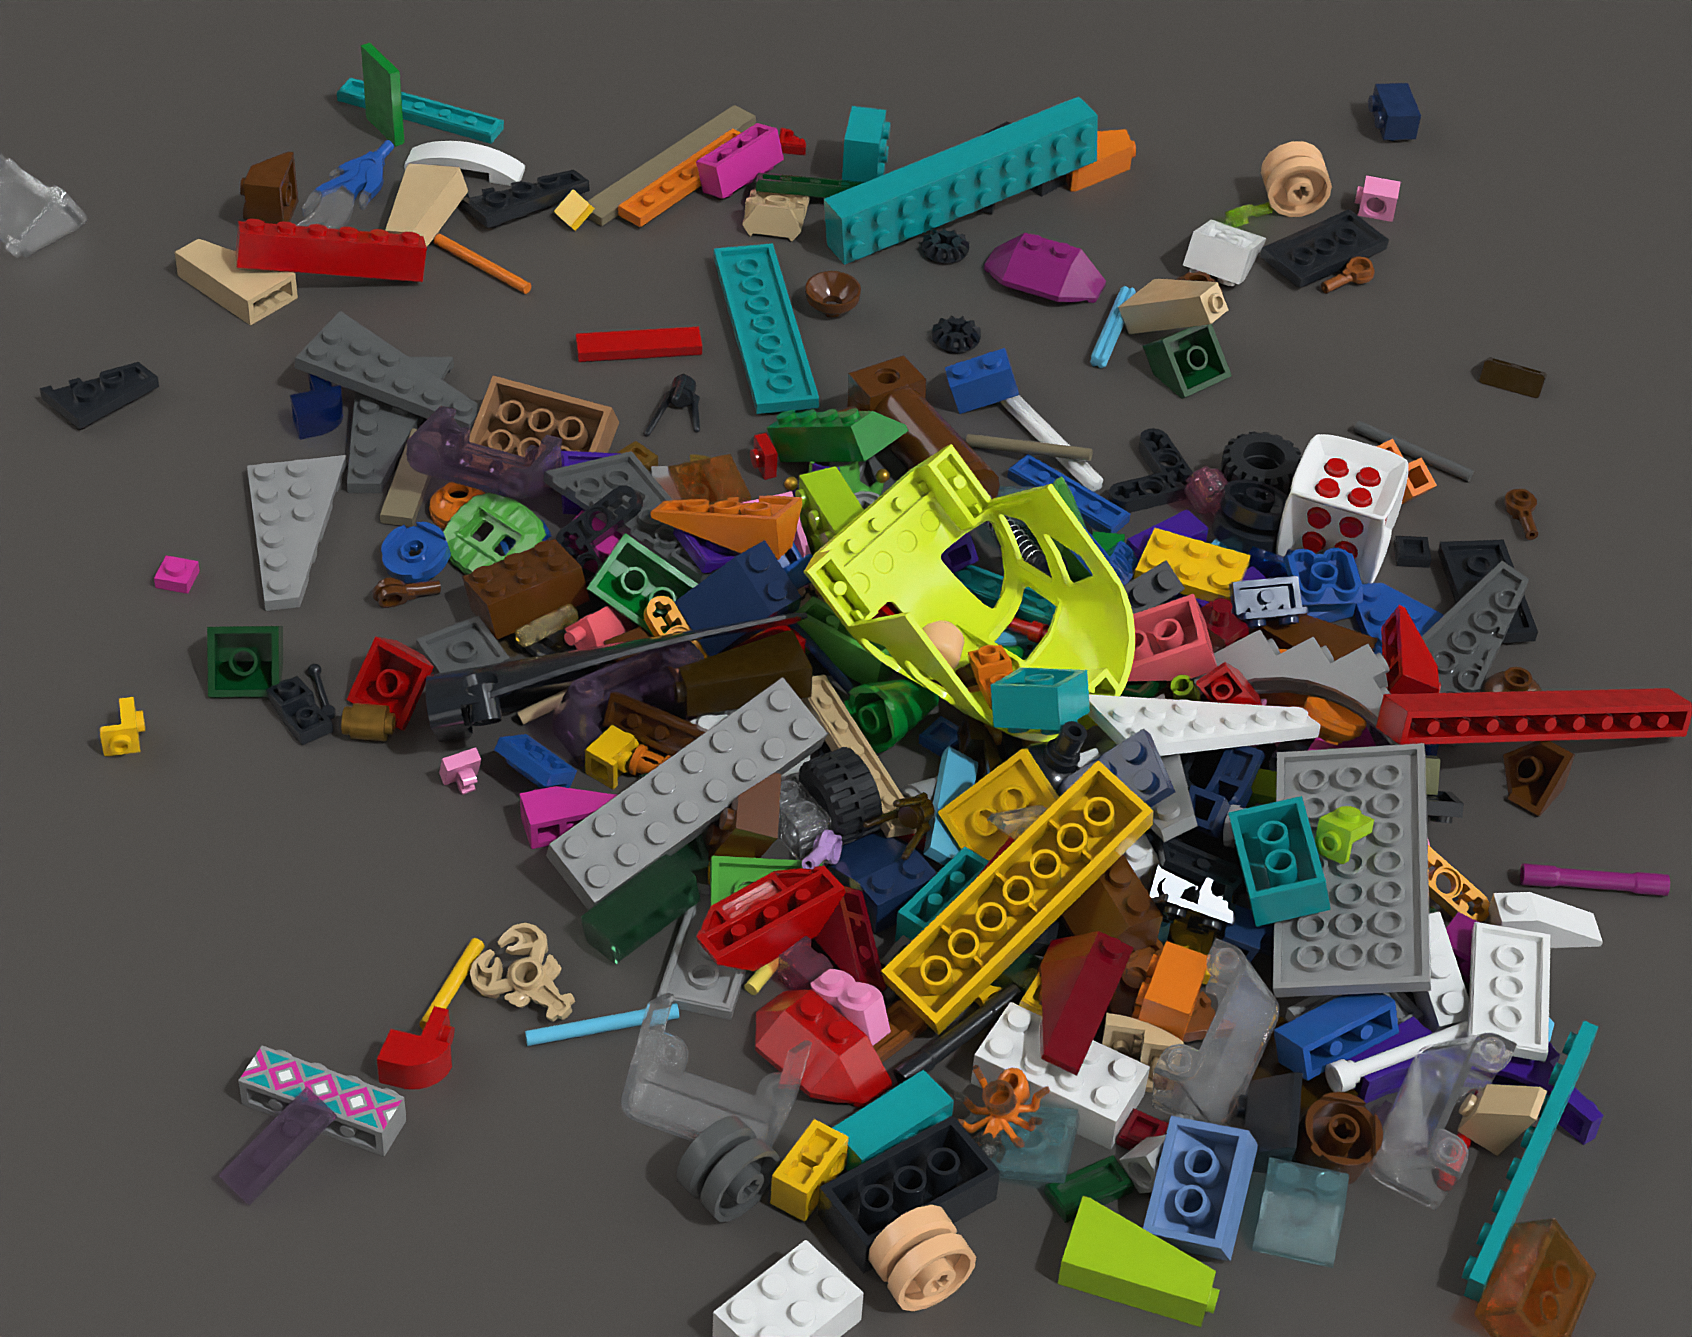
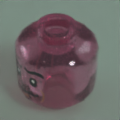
(1205, 490)

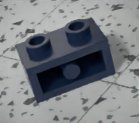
(1395, 111)

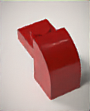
(417, 1060)

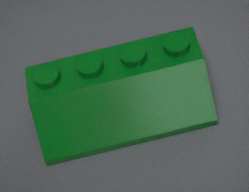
(832, 435)

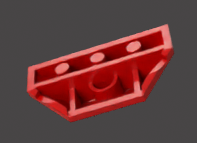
(769, 917)
(841, 1057)

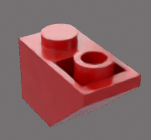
(1228, 685)

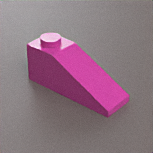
(555, 810)

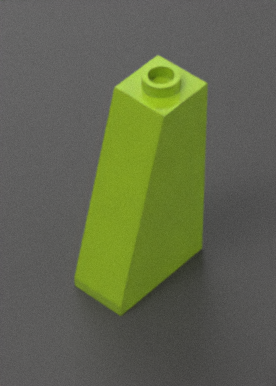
(1134, 1267)

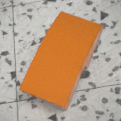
(989, 665)

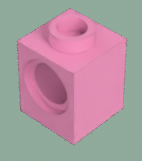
(1380, 208)

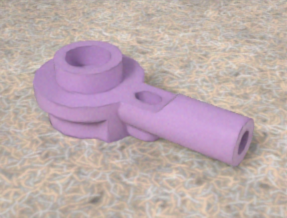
(826, 849)

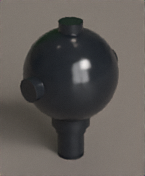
(1060, 755)

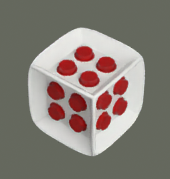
(1344, 499)

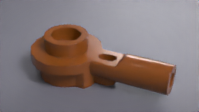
(1358, 270)

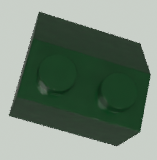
(1188, 359)
(244, 660)

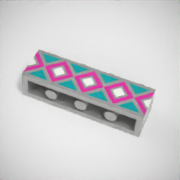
(365, 1113)

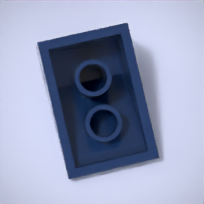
(739, 591)
(887, 880)

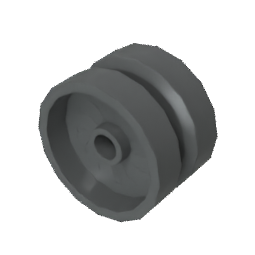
(727, 1168)

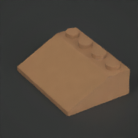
(522, 415)

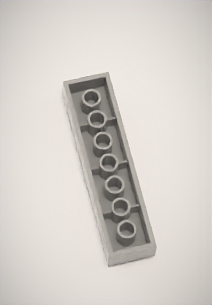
(685, 793)

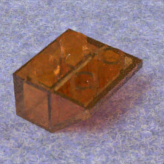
(709, 479)

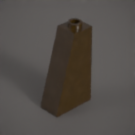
(742, 673)

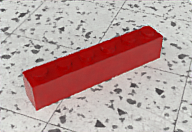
(330, 250)

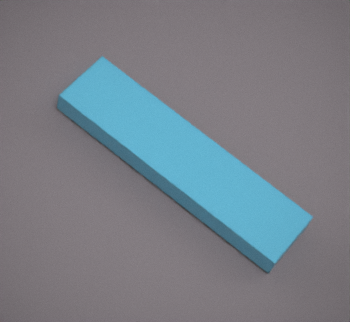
(955, 776)

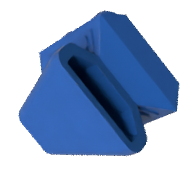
(1326, 582)

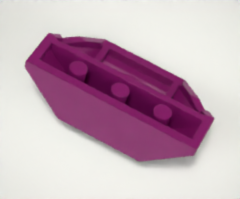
(1045, 269)

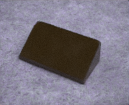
(1512, 377)

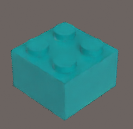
(865, 144)
(1040, 699)

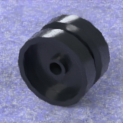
(1249, 516)

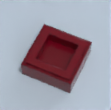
(1138, 1127)

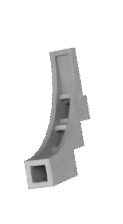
(1308, 669)

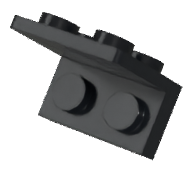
(1171, 895)

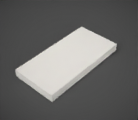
(1510, 987)

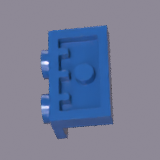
(535, 761)

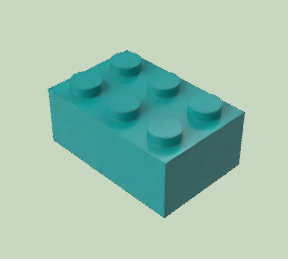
(1279, 861)

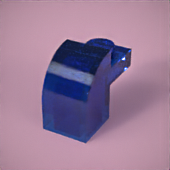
(318, 409)

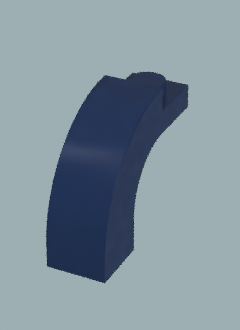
(1228, 786)

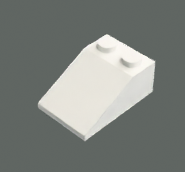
(1223, 252)

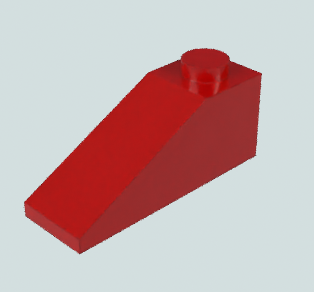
(1407, 657)

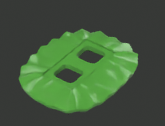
(507, 518)

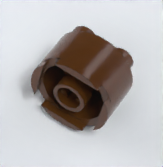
(1339, 1135)

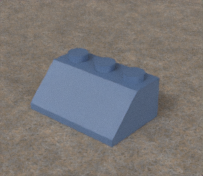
(1201, 1187)

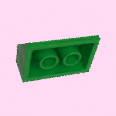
(634, 577)

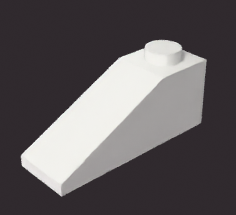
(1536, 913)

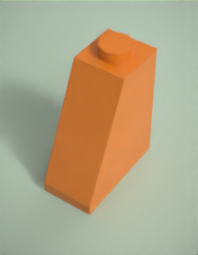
(1113, 157)

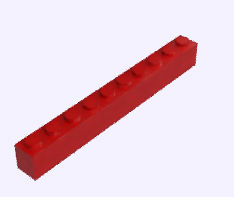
(1533, 716)

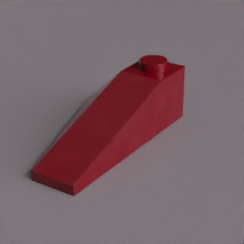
(1075, 993)

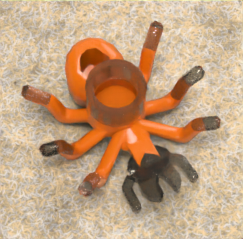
(1003, 1104)

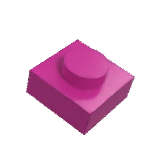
(176, 574)

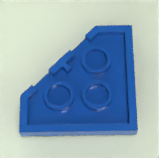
(1380, 603)

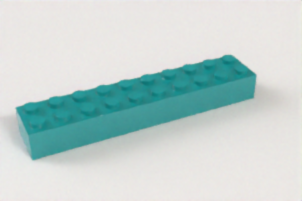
(960, 180)

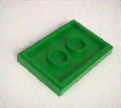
(382, 94)

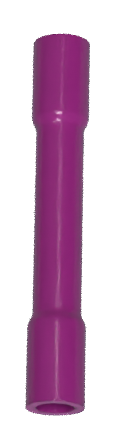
(1633, 882)

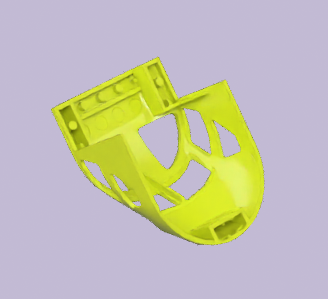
(896, 558)

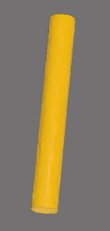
(455, 978)

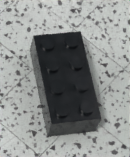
(931, 1168)

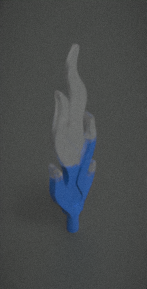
(345, 183)

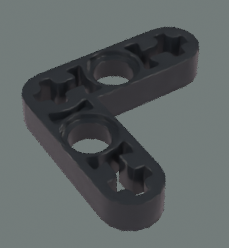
(1131, 493)
(589, 538)

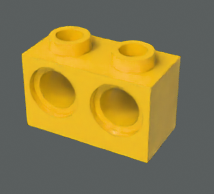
(811, 1163)

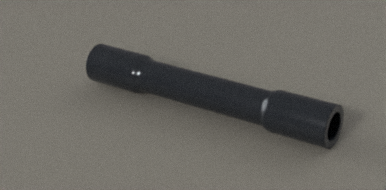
(959, 1035)

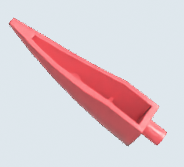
(597, 628)

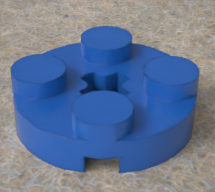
(416, 568)

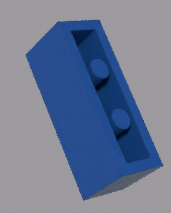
(1335, 1032)

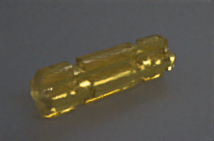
(546, 625)

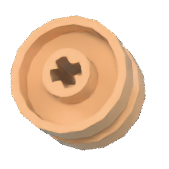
(1296, 179)
(922, 1258)

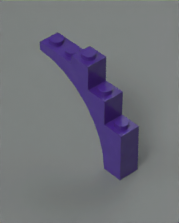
(1580, 1115)

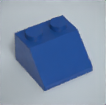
(982, 380)

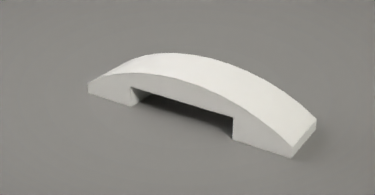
(469, 156)

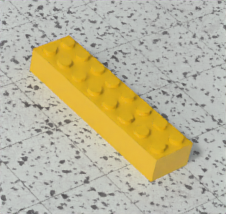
(1018, 897)

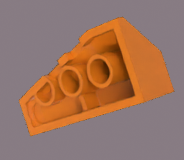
(736, 523)

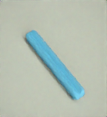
(1110, 330)

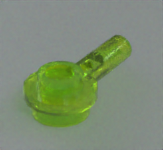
(1240, 215)

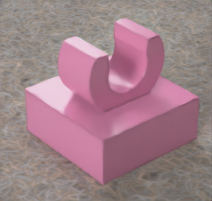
(461, 769)

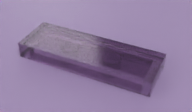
(278, 1145)

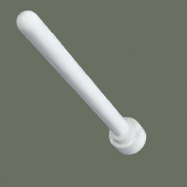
(1344, 1074)

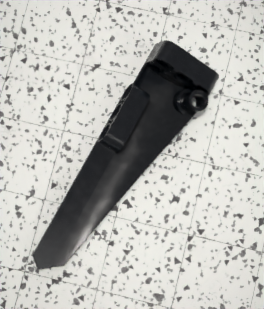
(471, 695)

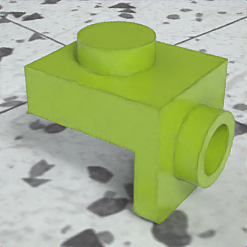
(1339, 830)

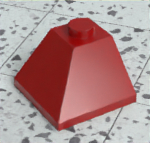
(391, 677)

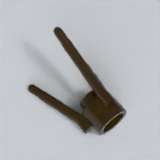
(912, 813)

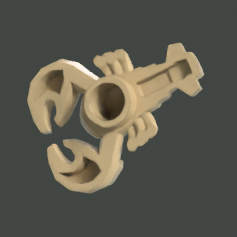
(524, 976)

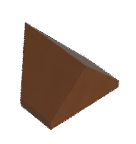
(1537, 774)

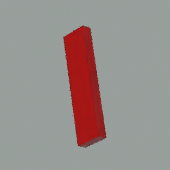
(638, 344)

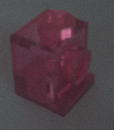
(801, 965)

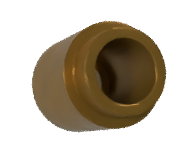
(368, 722)

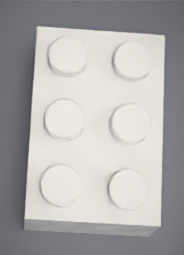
(793, 1299)

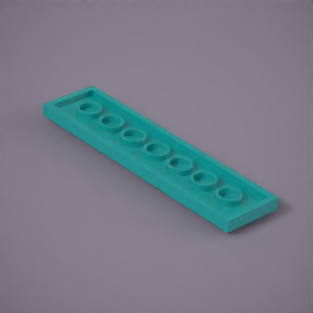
(765, 329)

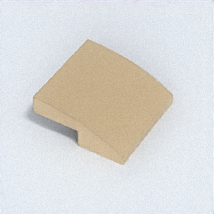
(1137, 1040)

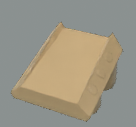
(775, 214)

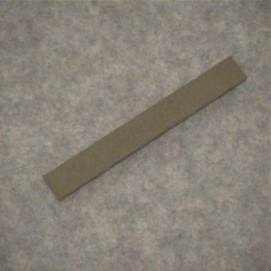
(607, 201)

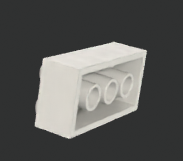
(1101, 1092)

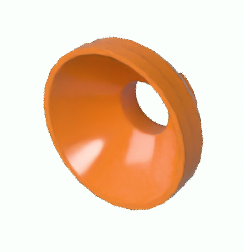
(444, 506)
(1336, 721)

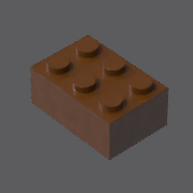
(525, 587)

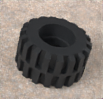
(1261, 459)
(844, 790)

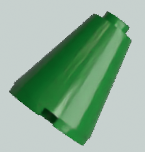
(889, 710)

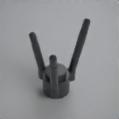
(680, 394)

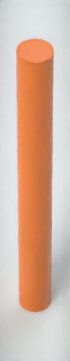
(482, 263)

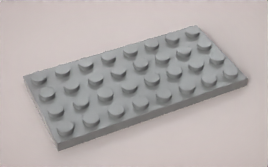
(1378, 899)

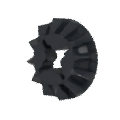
(937, 246)
(956, 341)

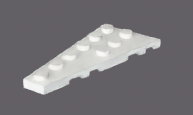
(1199, 725)

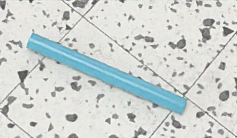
(590, 1026)

